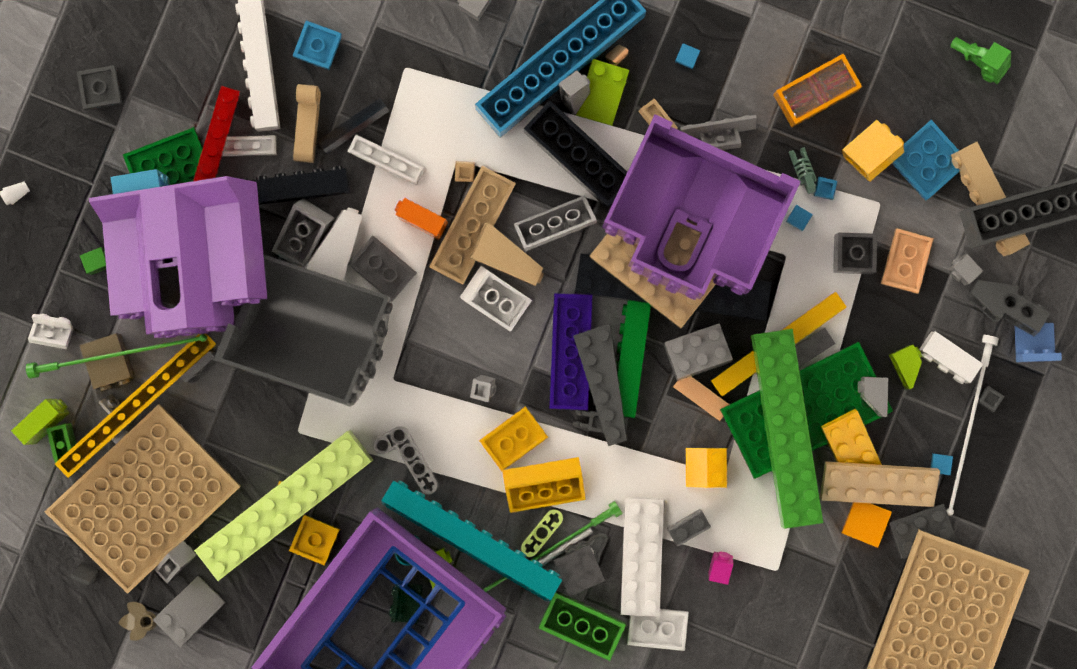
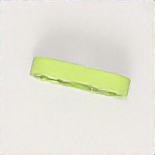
(528, 540)

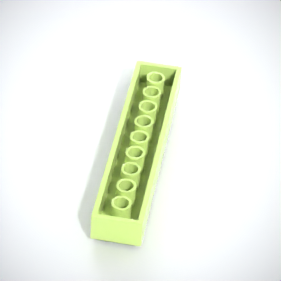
(283, 505)

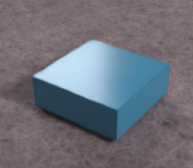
(687, 56)
(825, 188)
(799, 218)
(942, 462)

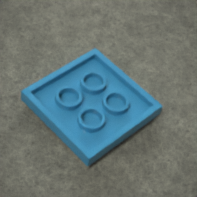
(927, 160)

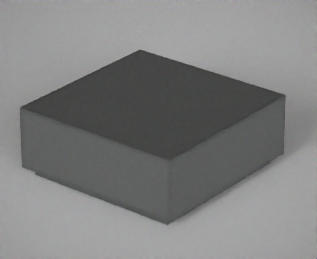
(990, 398)

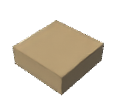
(464, 171)

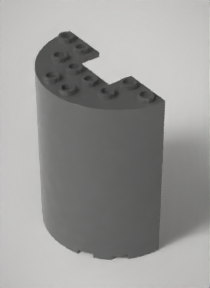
(309, 333)

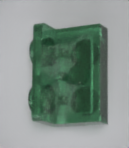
(403, 604)

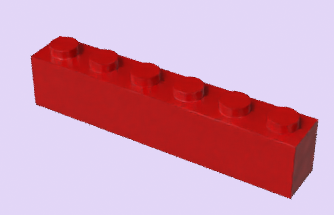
(217, 134)

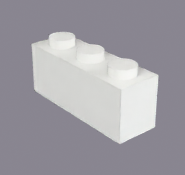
(950, 358)

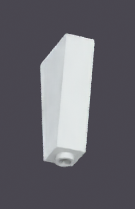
(336, 247)

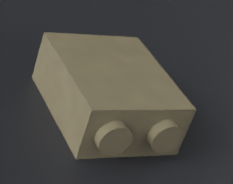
(109, 370)

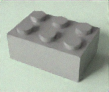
(698, 352)

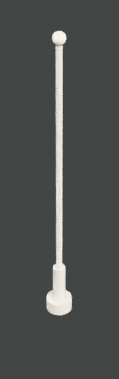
(989, 342)

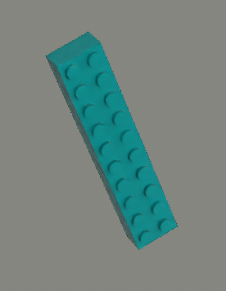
(471, 541)

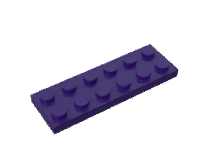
(568, 379)

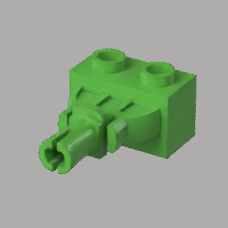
(993, 62)

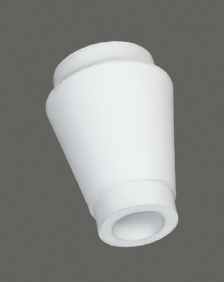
(14, 192)

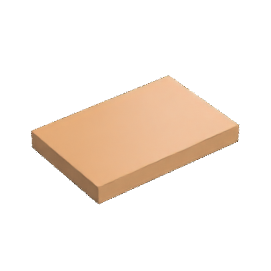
(907, 261)

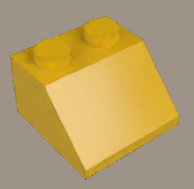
(706, 467)

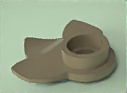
(136, 622)

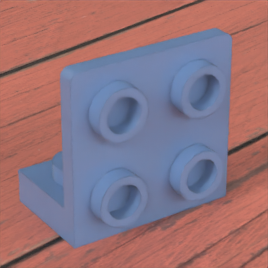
(1036, 348)

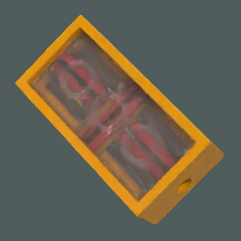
(817, 90)

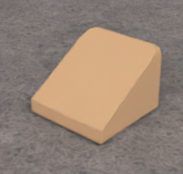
(617, 54)

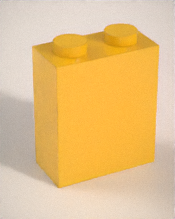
(873, 150)

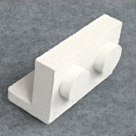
(50, 331)

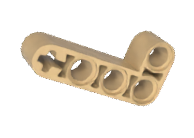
(307, 122)

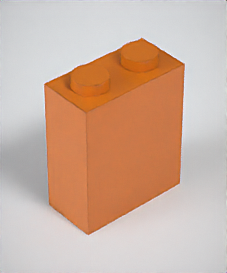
(421, 218)

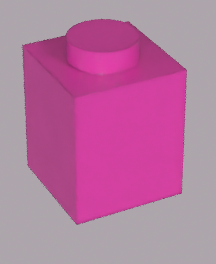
(721, 567)

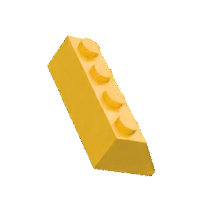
(544, 484)

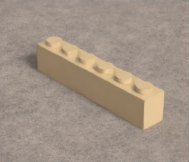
(984, 188)

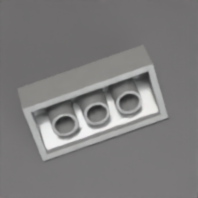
(555, 223)

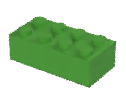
(582, 625)

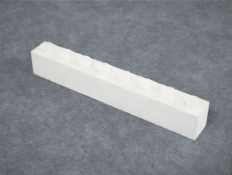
(258, 65)

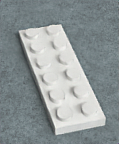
(642, 557)

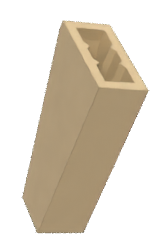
(503, 255)

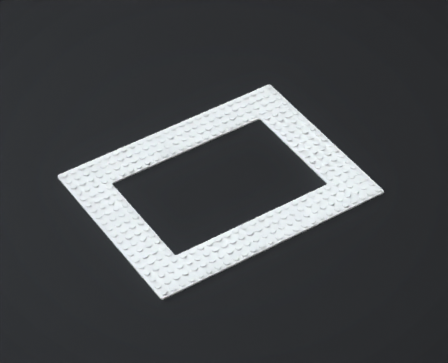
(437, 126)

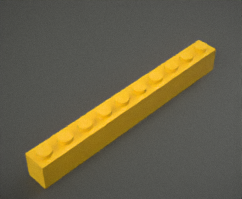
(133, 406)

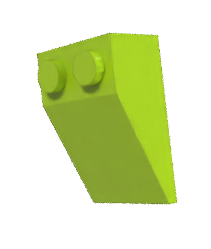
(605, 92)

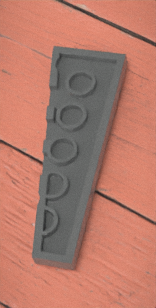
(600, 367)

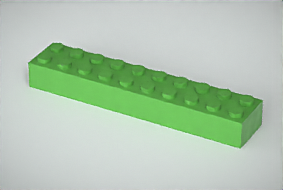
(787, 429)

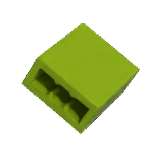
(44, 416)

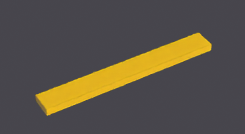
(801, 328)

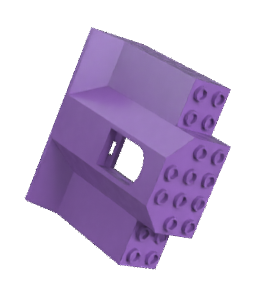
(728, 199)
(213, 240)

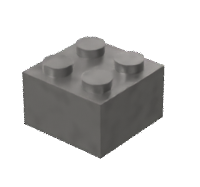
(855, 253)

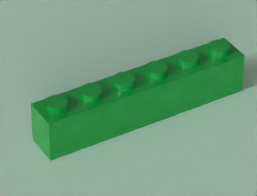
(632, 353)

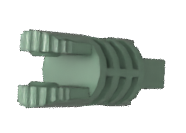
(804, 170)

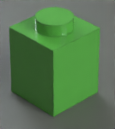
(94, 261)

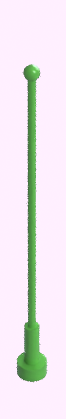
(33, 369)
(613, 510)

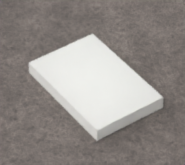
(661, 631)

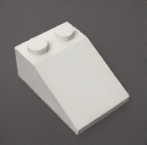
(495, 298)

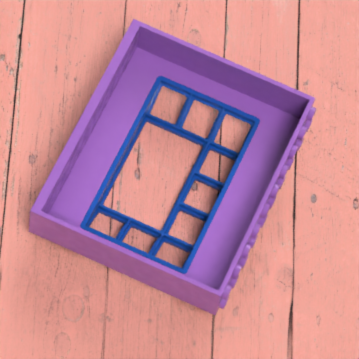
(350, 577)

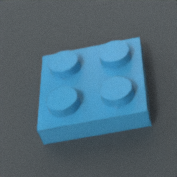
(317, 45)

